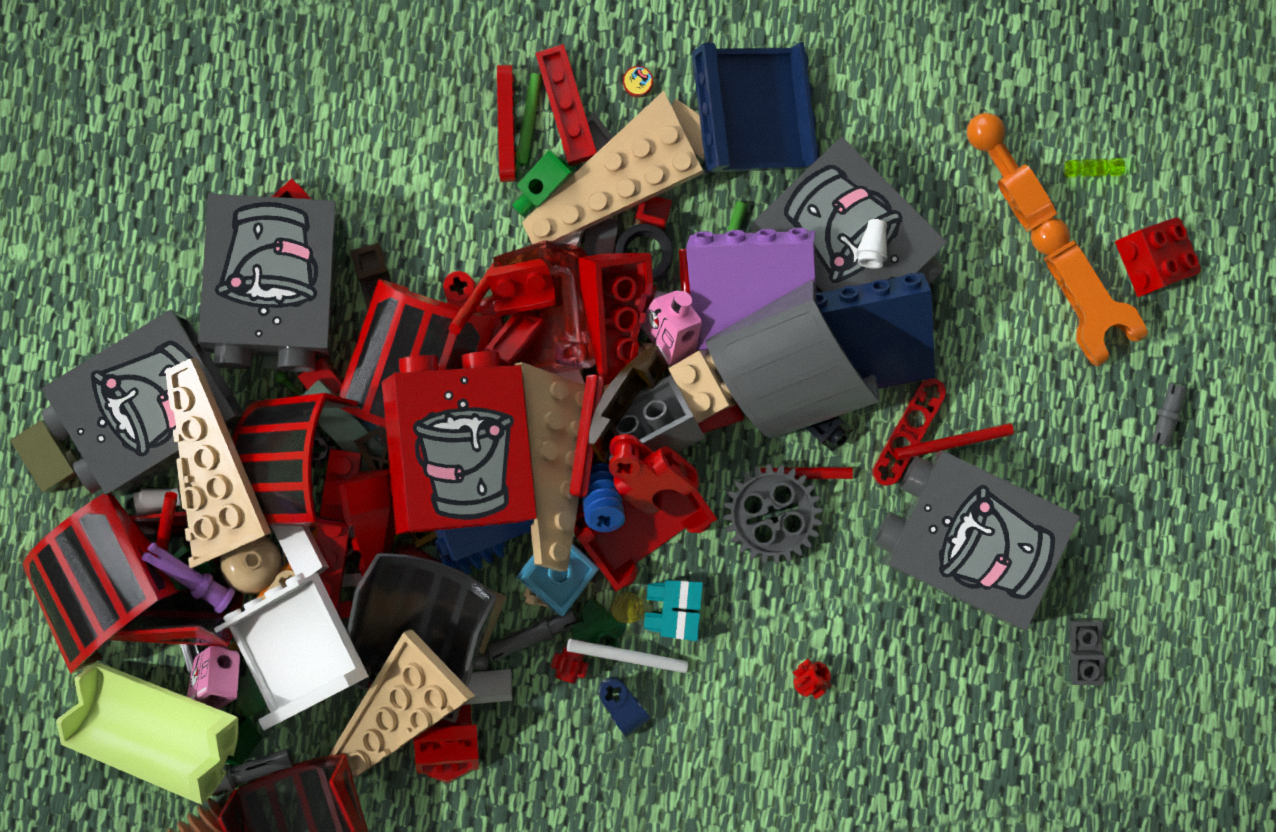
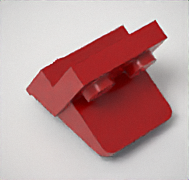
(448, 748)

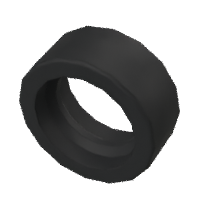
(656, 233)

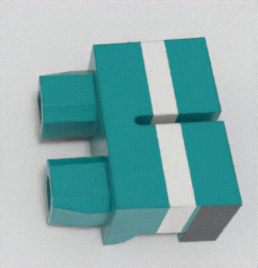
(675, 622)

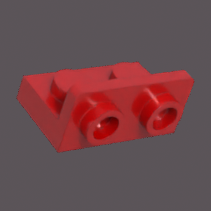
(521, 287)

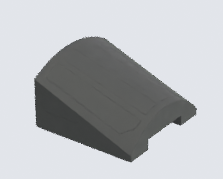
(789, 366)

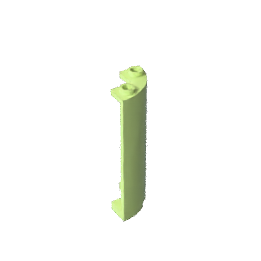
(149, 732)

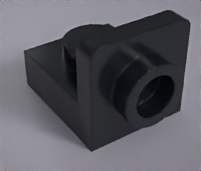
(831, 432)

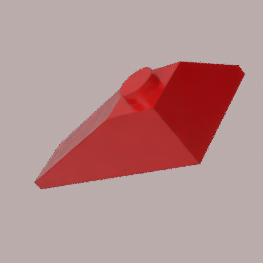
(614, 302)
(370, 509)

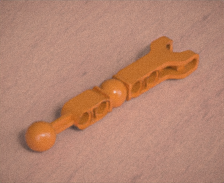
(1051, 237)

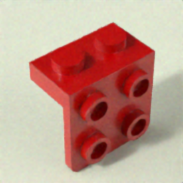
(1158, 256)

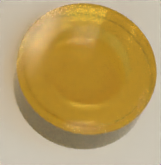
(627, 607)

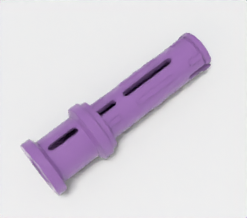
(200, 584)

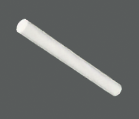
(627, 656)

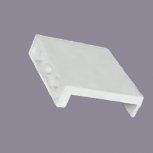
(295, 647)

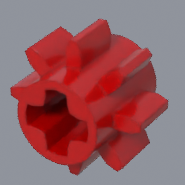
(569, 666)
(812, 679)

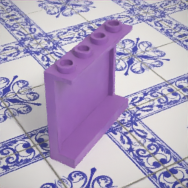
(744, 272)

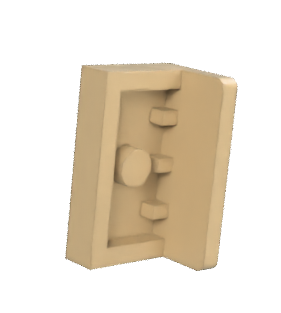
(701, 385)

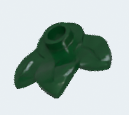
(597, 624)

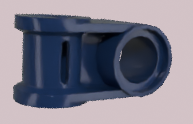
(624, 710)

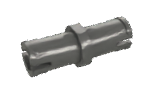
(1169, 415)

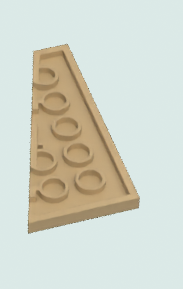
(630, 169)
(553, 422)
(210, 473)
(403, 702)

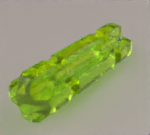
(1094, 167)

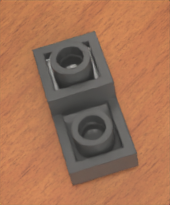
(1086, 652)

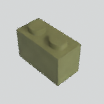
(45, 457)

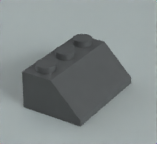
(661, 418)

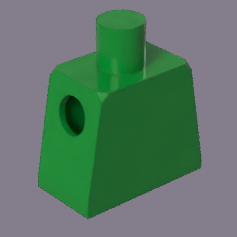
(551, 172)

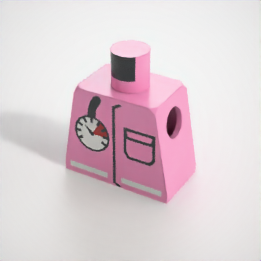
(673, 326)
(215, 677)

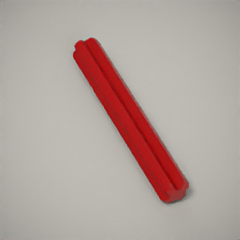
(584, 452)

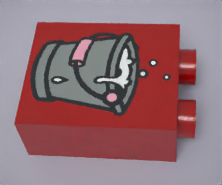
(458, 444)

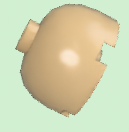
(251, 566)

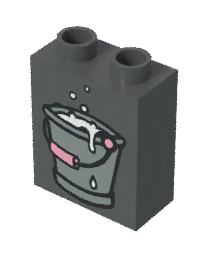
(837, 202)
(268, 280)
(121, 406)
(976, 538)

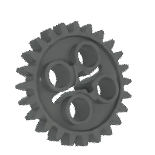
(781, 540)

